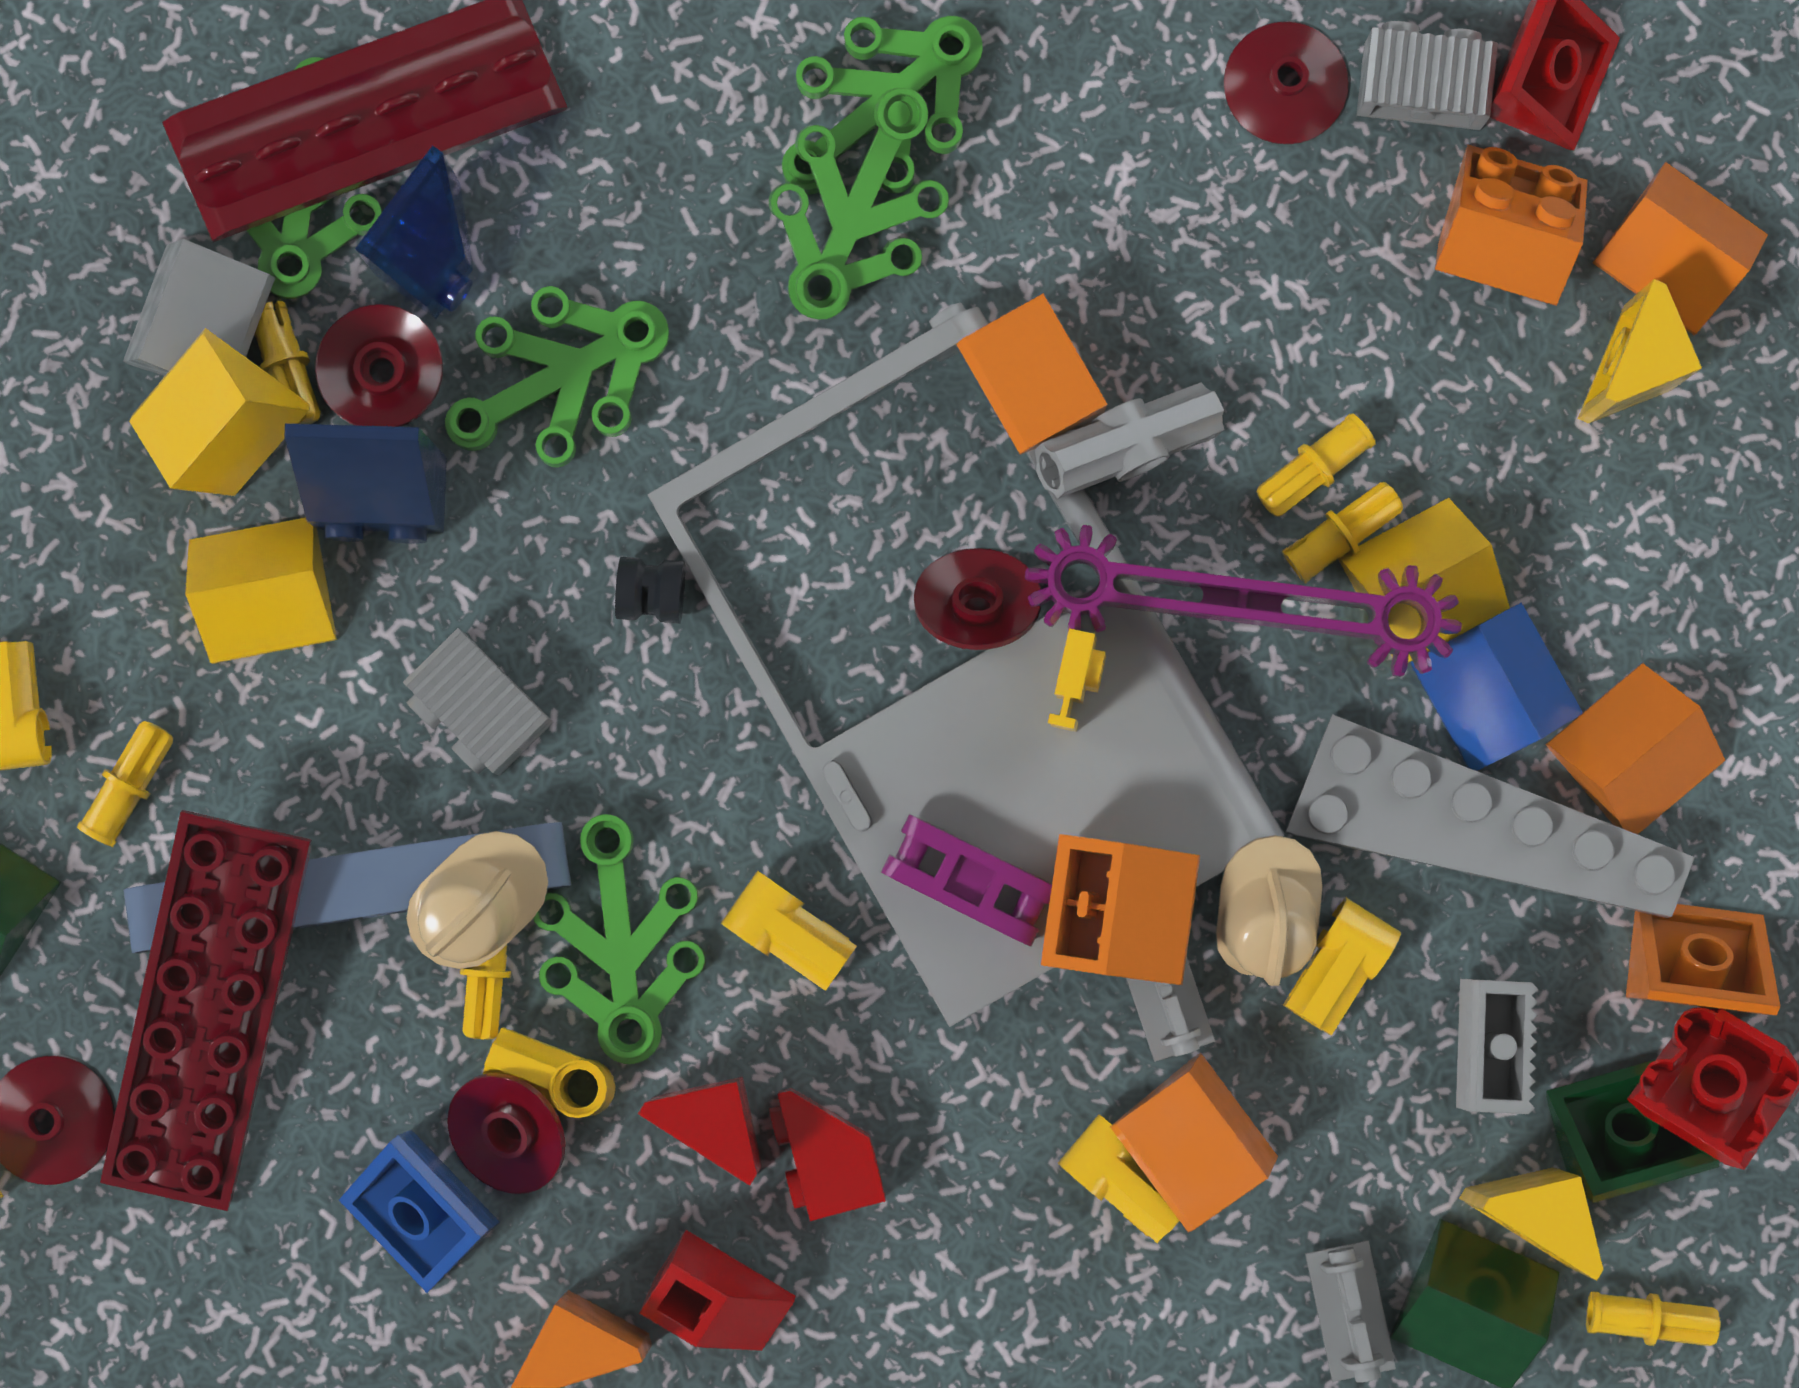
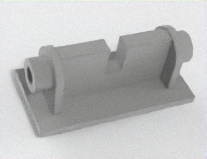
(1171, 1016)
(1350, 1312)

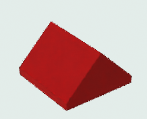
(1554, 71)
(712, 1122)

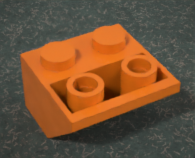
(1513, 224)
(1120, 909)

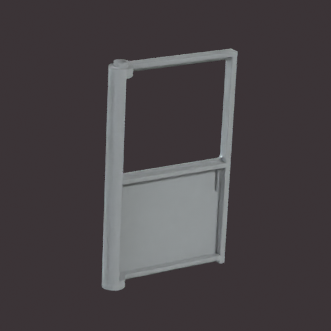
(979, 743)

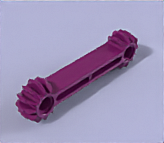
(1248, 601)

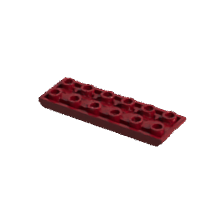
(363, 115)
(206, 1010)

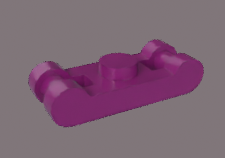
(969, 880)

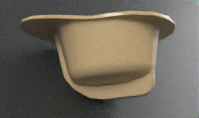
(477, 900)
(1269, 908)

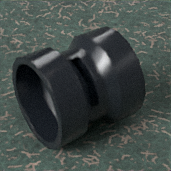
(664, 593)

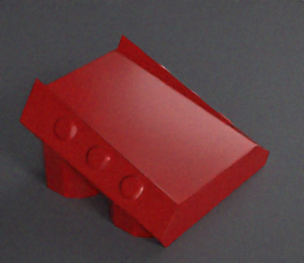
(1718, 1085)

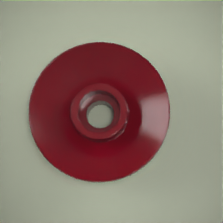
(1280, 111)
(360, 342)
(974, 581)
(80, 1113)
(490, 1144)

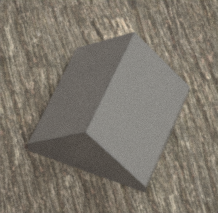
(193, 293)

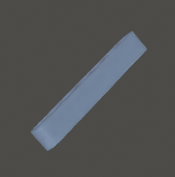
(361, 882)

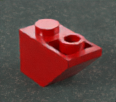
(831, 1157)
(714, 1298)

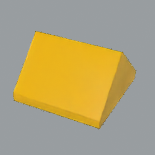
(1644, 355)
(215, 418)
(1440, 544)
(259, 590)
(1546, 1211)

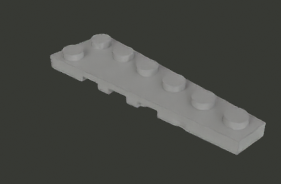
(1435, 812)

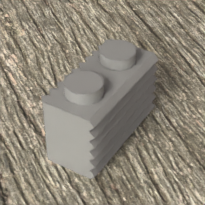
(1427, 76)
(476, 704)
(1495, 1046)

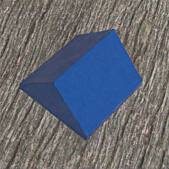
(1498, 689)
(418, 1209)

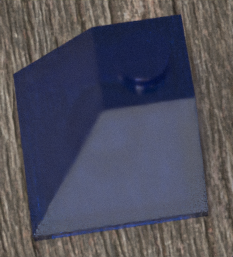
(423, 239)

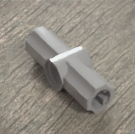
(1129, 440)

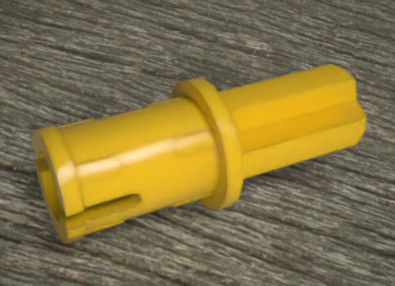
(283, 355)
(1315, 465)
(1343, 531)
(126, 783)
(484, 997)
(1652, 1319)

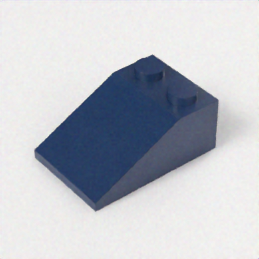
(368, 480)

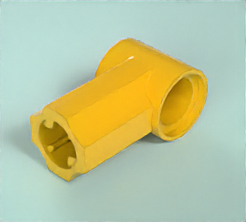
(20, 715)
(778, 924)
(1345, 959)
(549, 1071)
(1111, 1173)

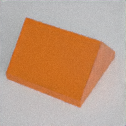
(1684, 241)
(1032, 375)
(1638, 749)
(1703, 960)
(1196, 1143)
(580, 1344)

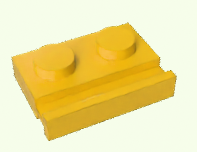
(1079, 671)

